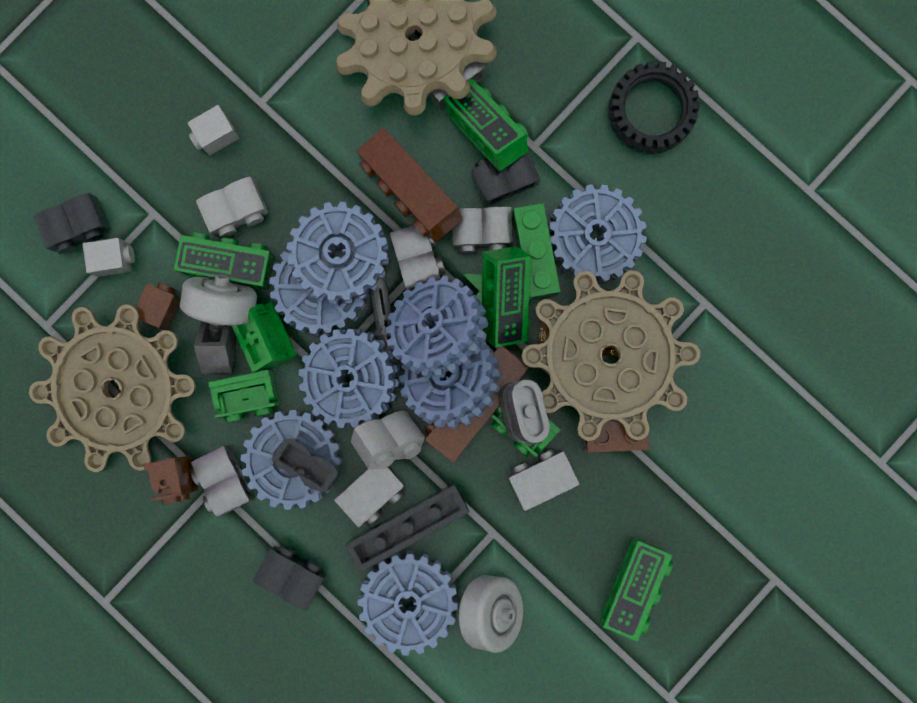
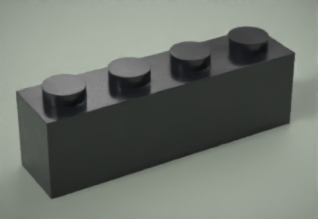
(407, 527)

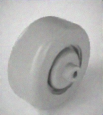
(217, 300)
(491, 613)

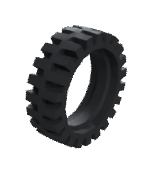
(668, 77)

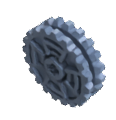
(599, 211)
(347, 232)
(304, 308)
(437, 327)
(326, 372)
(457, 395)
(267, 476)
(408, 626)

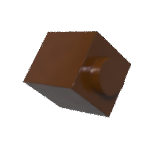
(158, 305)

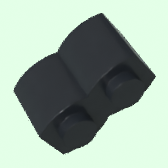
(498, 186)
(72, 223)
(299, 459)
(289, 576)

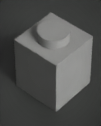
(212, 130)
(108, 257)

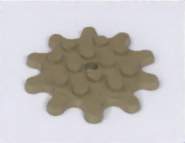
(421, 65)
(644, 349)
(81, 388)

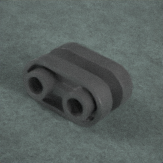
(524, 411)

